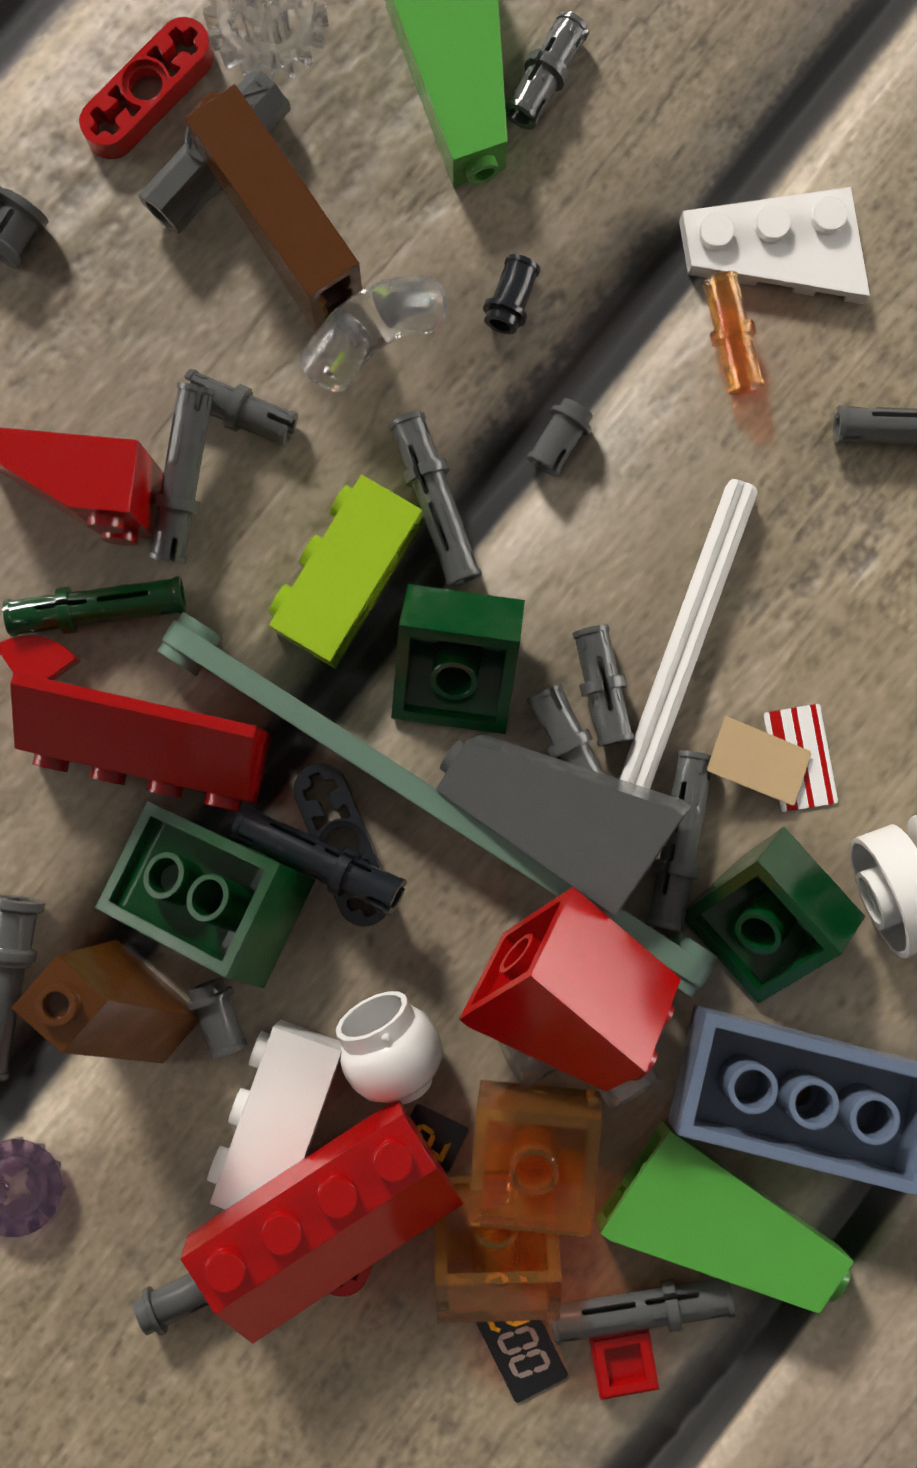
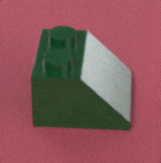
(456, 658)
(774, 916)

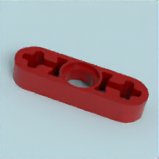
(147, 63)

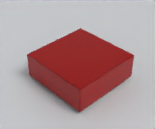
(624, 1364)

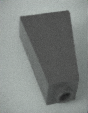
(563, 815)

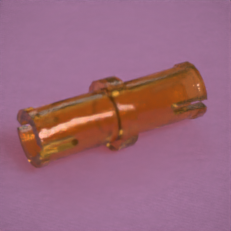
(732, 333)

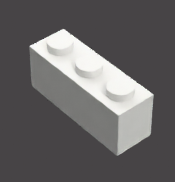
(278, 1112)

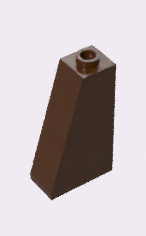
(274, 204)
(106, 1006)

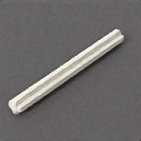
(689, 633)

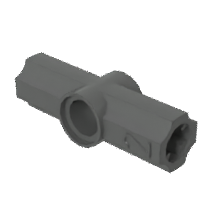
(186, 180)

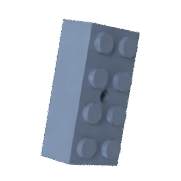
(743, 1086)

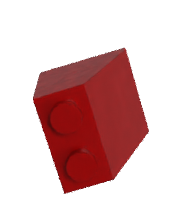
(575, 994)

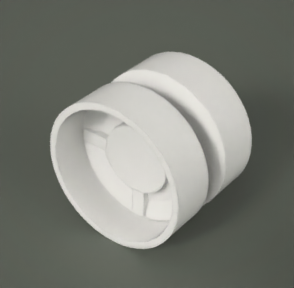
(887, 883)

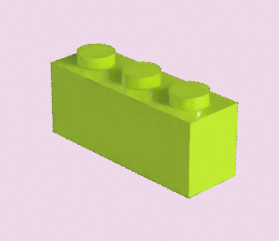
(345, 570)

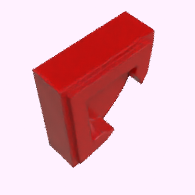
(37, 656)

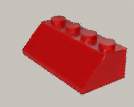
(139, 740)
(319, 1223)

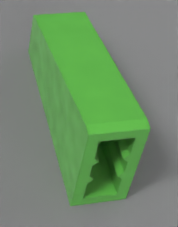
(459, 79)
(714, 1221)

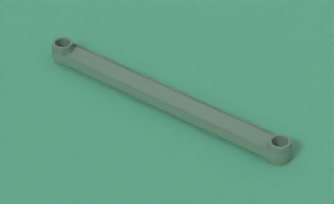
(194, 647)

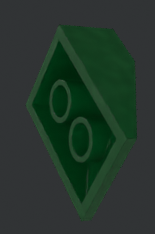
(205, 896)

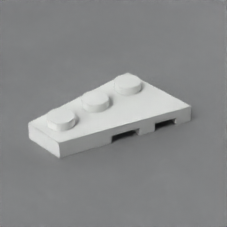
(781, 241)

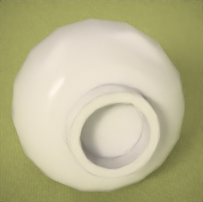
(389, 1048)

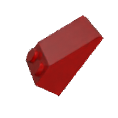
(90, 478)

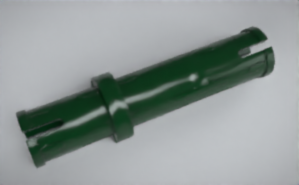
(102, 605)

